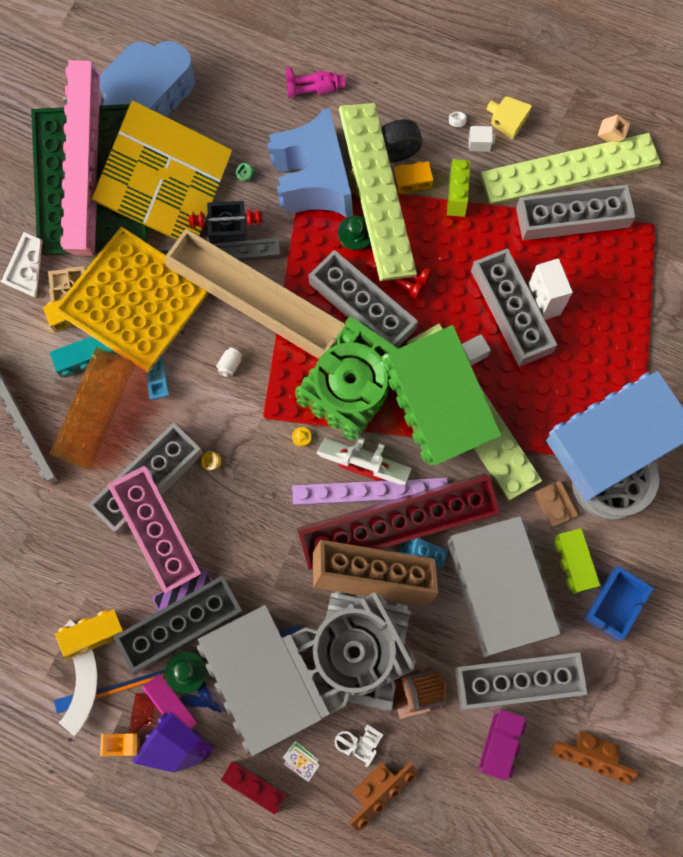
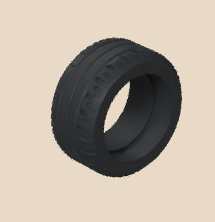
(401, 139)

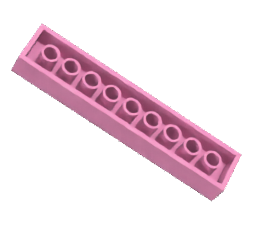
(81, 158)

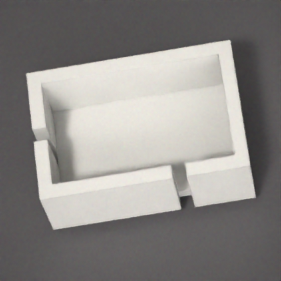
(550, 288)

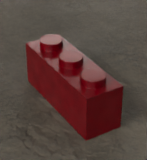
(253, 787)

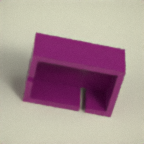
(502, 745)

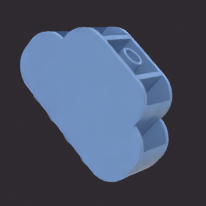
(150, 76)

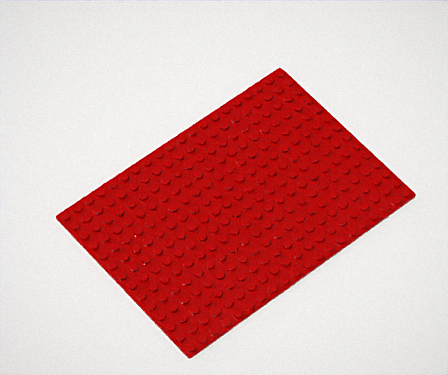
(598, 335)

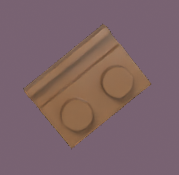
(556, 504)

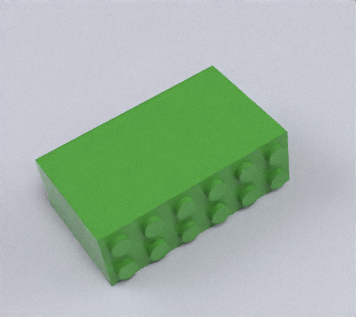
(440, 396)

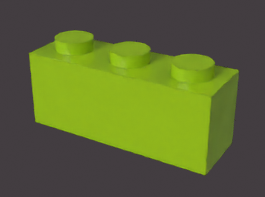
(458, 187)
(576, 561)

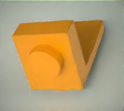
(119, 744)

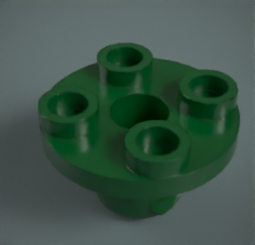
(354, 233)
(185, 672)

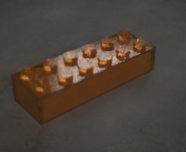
(92, 408)

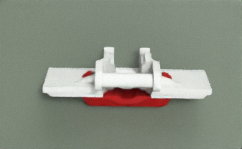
(364, 462)

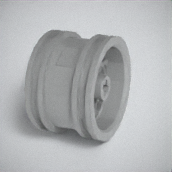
(646, 484)

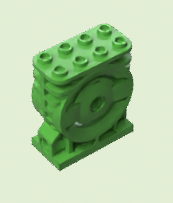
(347, 360)

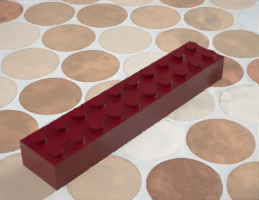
(405, 517)

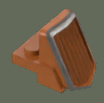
(419, 692)

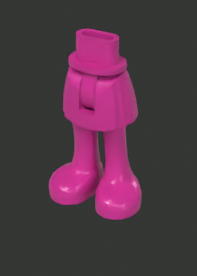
(323, 82)

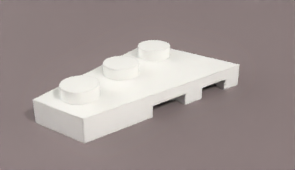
(25, 265)

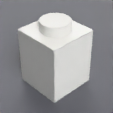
(481, 138)
(476, 349)

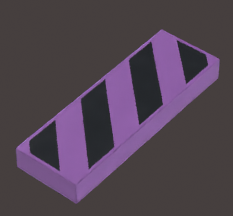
(165, 599)

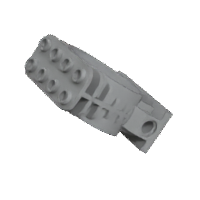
(367, 613)
(383, 696)

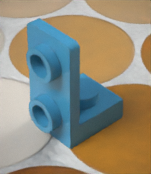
(425, 549)

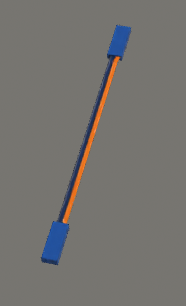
(63, 704)

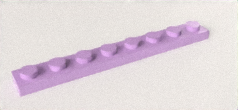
(360, 491)

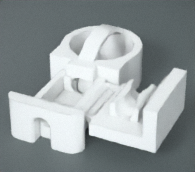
(364, 747)

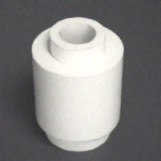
(229, 362)

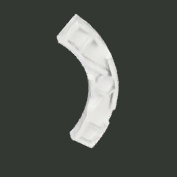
(84, 691)

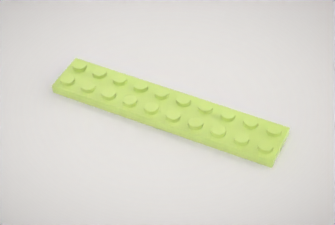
(569, 169)
(377, 192)
(503, 454)

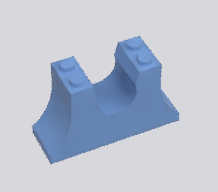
(323, 175)

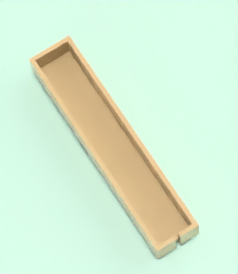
(253, 294)

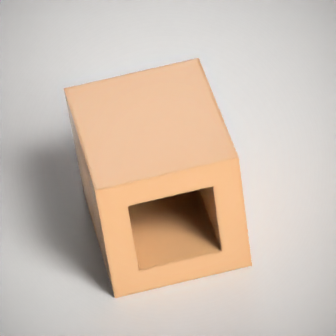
(614, 129)

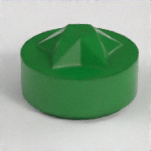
(245, 172)

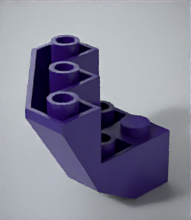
(173, 746)

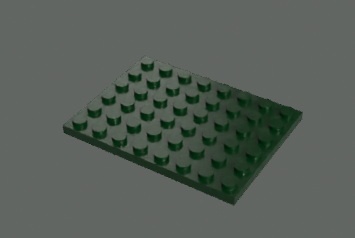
(48, 160)

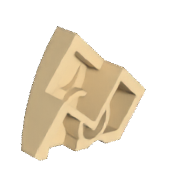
(62, 281)

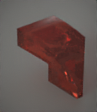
(142, 712)

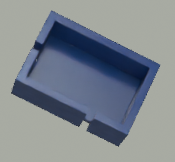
(615, 603)

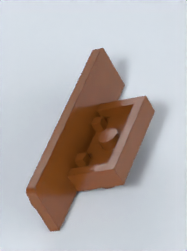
(595, 755)
(378, 790)

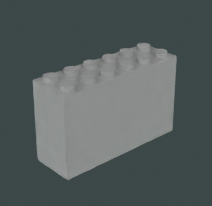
(503, 586)
(258, 681)

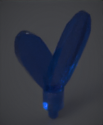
(203, 700)

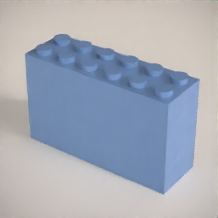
(619, 435)

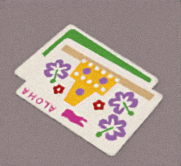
(301, 761)

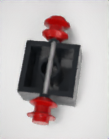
(226, 221)

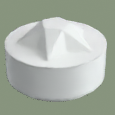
(457, 119)

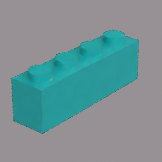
(76, 356)

